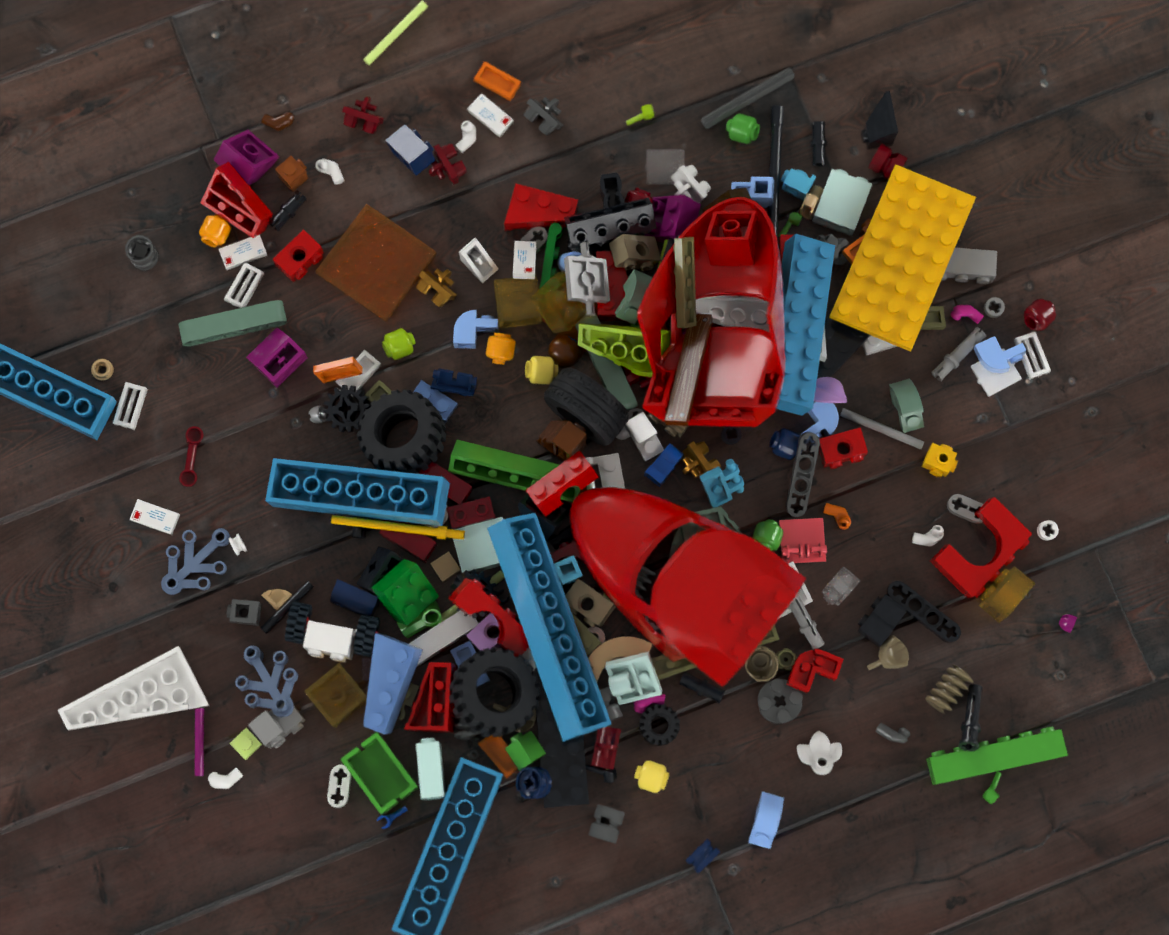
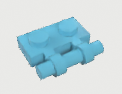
(717, 488)

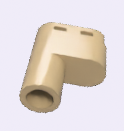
(811, 202)

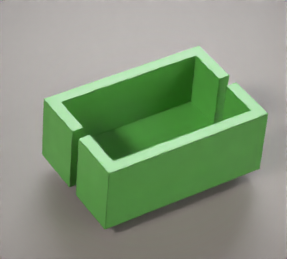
(379, 773)

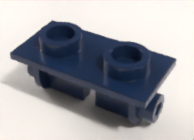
(444, 382)

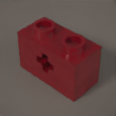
(471, 513)

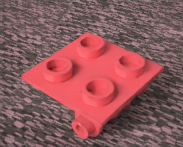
(803, 540)

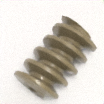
(948, 689)

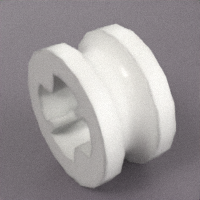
(1053, 526)
(237, 544)

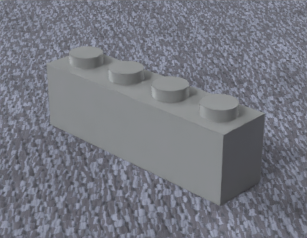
(972, 264)

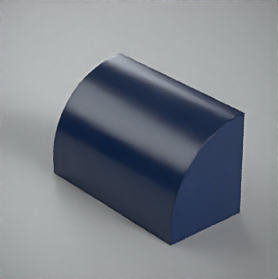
(354, 599)

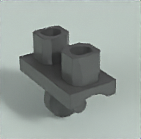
(535, 109)
(839, 258)

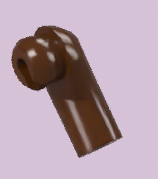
(280, 122)

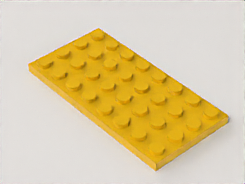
(902, 257)

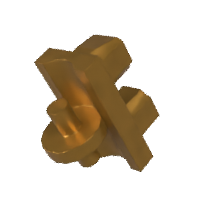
(443, 293)
(695, 459)

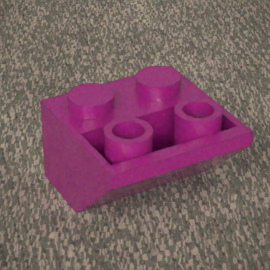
(673, 216)
(277, 357)

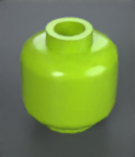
(398, 344)

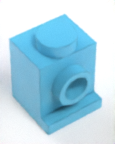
(797, 183)
(568, 570)

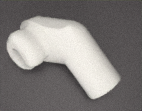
(469, 136)
(331, 168)
(930, 538)
(223, 781)

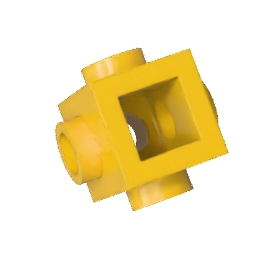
(935, 454)

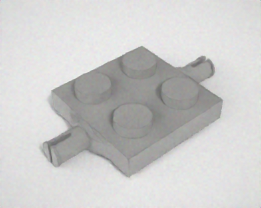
(587, 279)

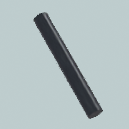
(275, 618)

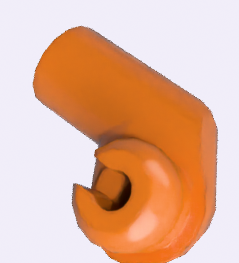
(840, 514)

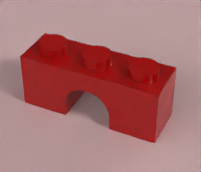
(572, 472)

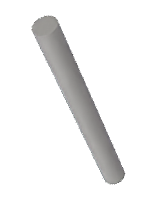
(882, 428)

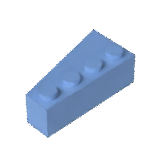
(389, 681)

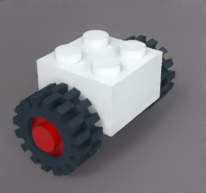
(329, 639)

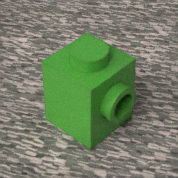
(524, 750)

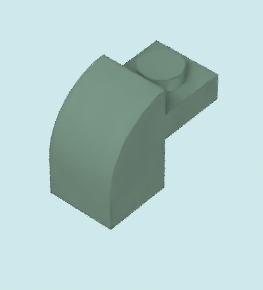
(634, 292)
(908, 404)

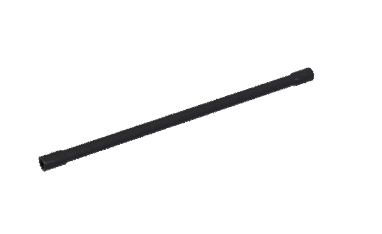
(777, 122)

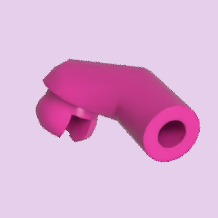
(966, 311)
(641, 705)

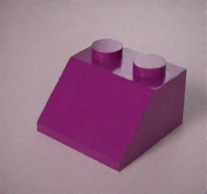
(247, 155)

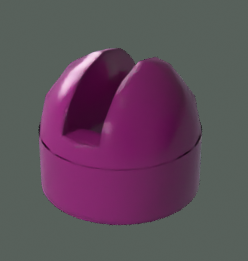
(1067, 622)

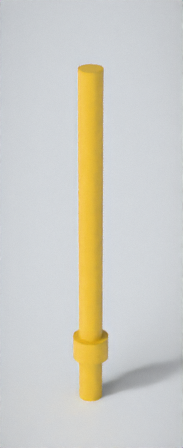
(441, 532)

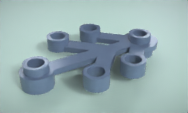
(192, 563)
(269, 683)

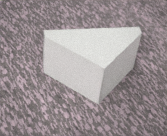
(477, 260)

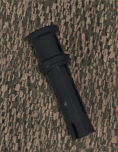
(970, 726)

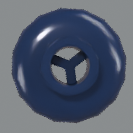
(785, 443)

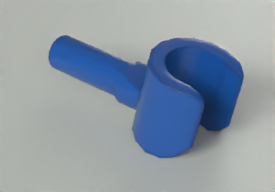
(392, 816)

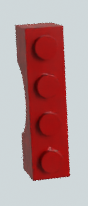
(471, 599)

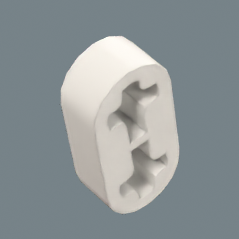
(333, 786)

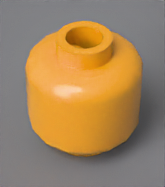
(214, 230)
(500, 348)

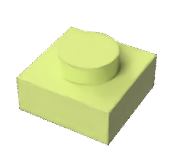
(246, 743)

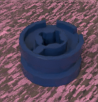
(541, 780)
(702, 856)

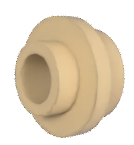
(99, 364)

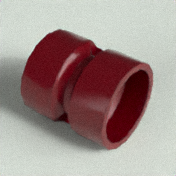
(885, 161)

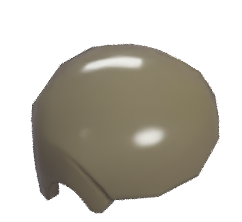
(762, 664)

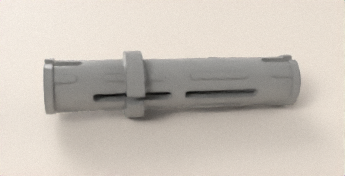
(952, 360)
(806, 624)

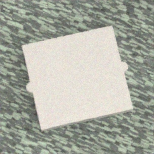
(995, 382)

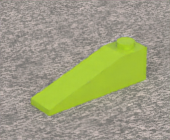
(620, 344)

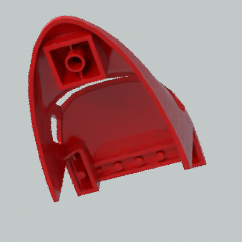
(741, 365)
(711, 595)

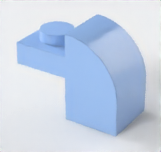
(760, 189)
(467, 327)
(994, 359)
(825, 418)
(766, 820)

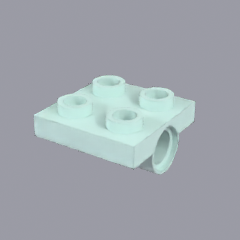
(633, 678)

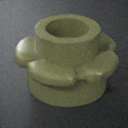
(788, 654)

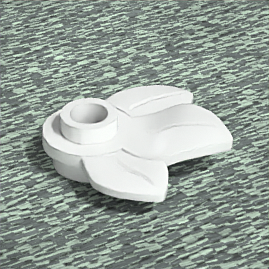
(820, 750)

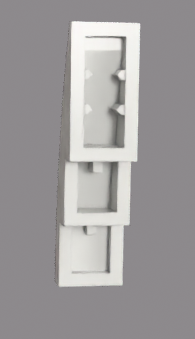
(444, 635)

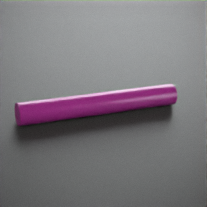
(199, 741)

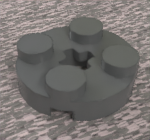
(780, 714)

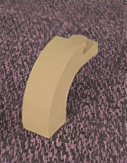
(616, 649)

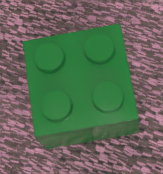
(405, 592)

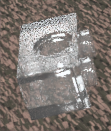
(840, 587)

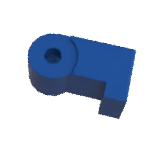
(664, 465)

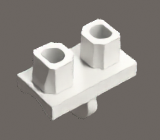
(688, 185)

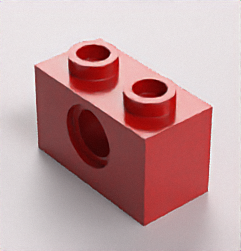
(301, 244)
(851, 439)

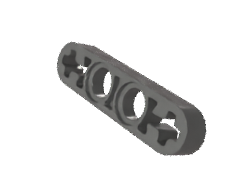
(798, 473)

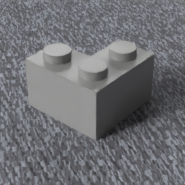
(273, 729)

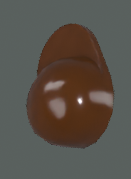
(565, 348)

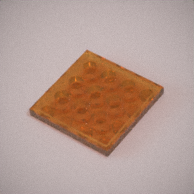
(376, 262)

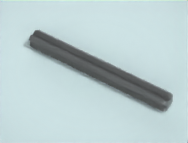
(747, 98)

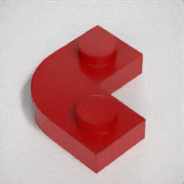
(813, 662)

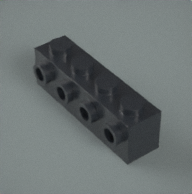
(610, 222)

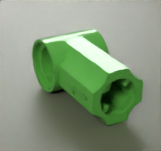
(422, 621)

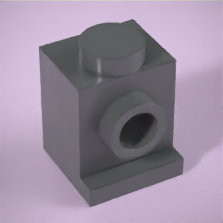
(237, 606)

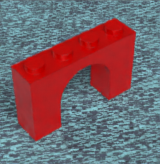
(1009, 537)

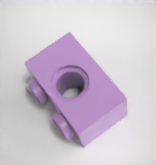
(479, 636)

